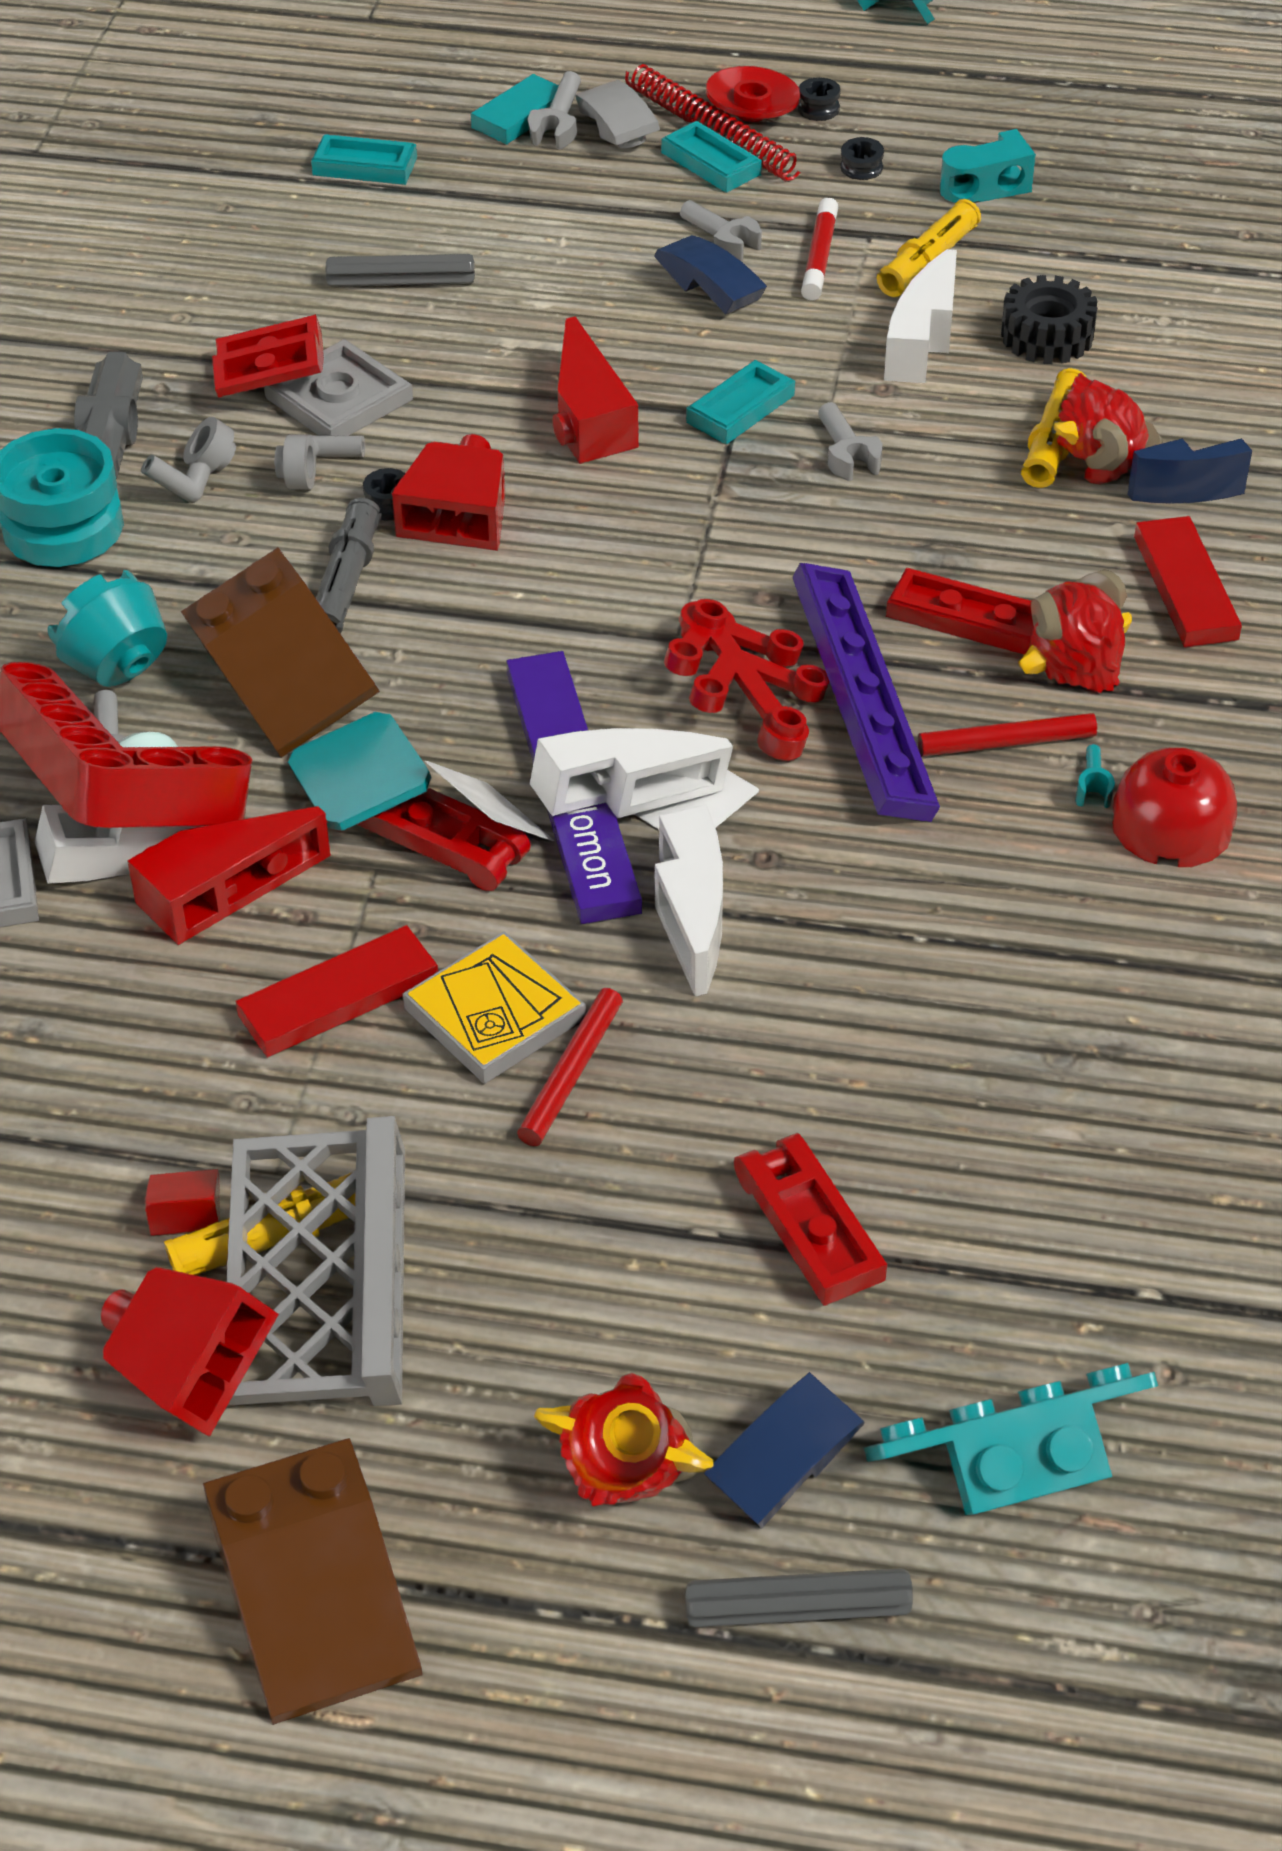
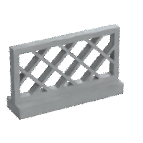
(376, 1251)

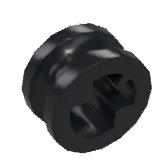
(819, 99)
(862, 158)
(379, 488)

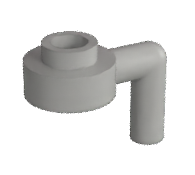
(207, 450)
(297, 457)

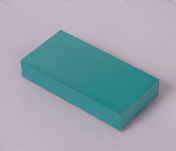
(508, 113)
(711, 156)
(364, 159)
(740, 402)

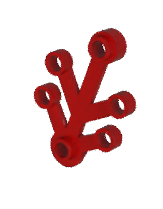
(712, 627)

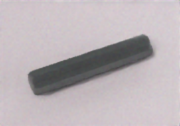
(400, 270)
(798, 1597)

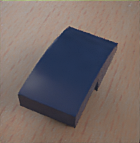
(719, 273)
(1180, 475)
(784, 1448)

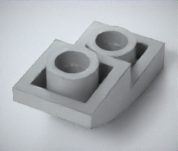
(619, 113)

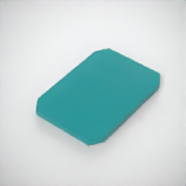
(359, 770)

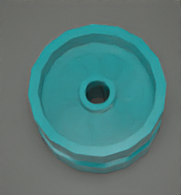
(58, 497)

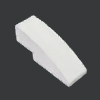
(921, 321)
(627, 769)
(89, 853)
(691, 891)

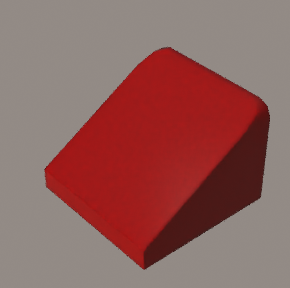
(182, 1201)

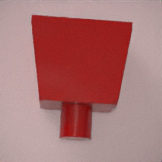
(453, 495)
(185, 1341)

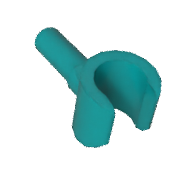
(1095, 778)

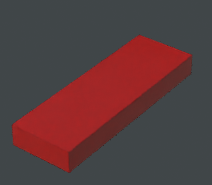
(1187, 581)
(962, 610)
(335, 990)

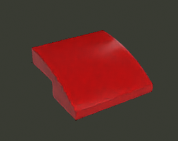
(268, 356)

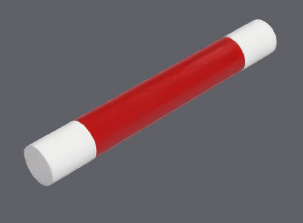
(819, 249)

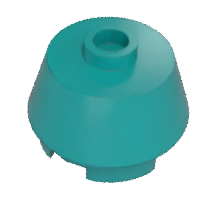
(110, 629)

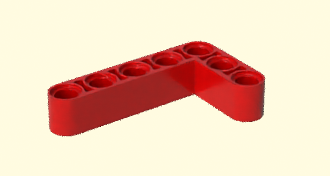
(111, 783)

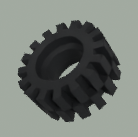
(1049, 319)

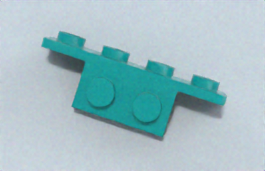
(1024, 1449)

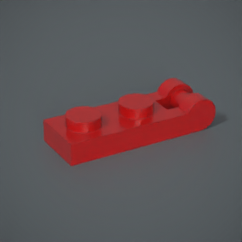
(450, 834)
(812, 1219)

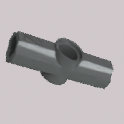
(111, 405)

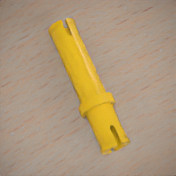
(919, 252)
(1044, 458)
(209, 1246)

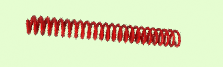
(668, 92)

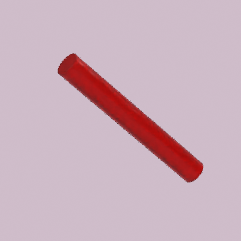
(1007, 734)
(569, 1067)

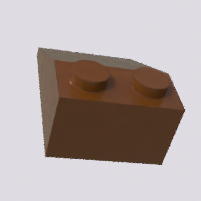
(280, 652)
(311, 1580)

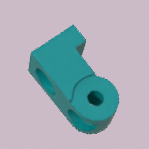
(988, 169)

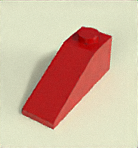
(594, 405)
(222, 867)

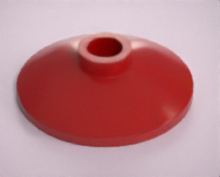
(752, 92)

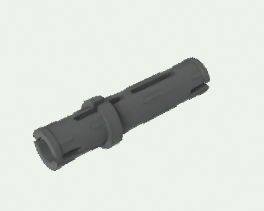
(350, 551)

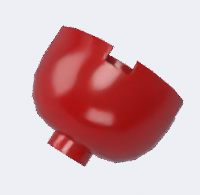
(1175, 807)

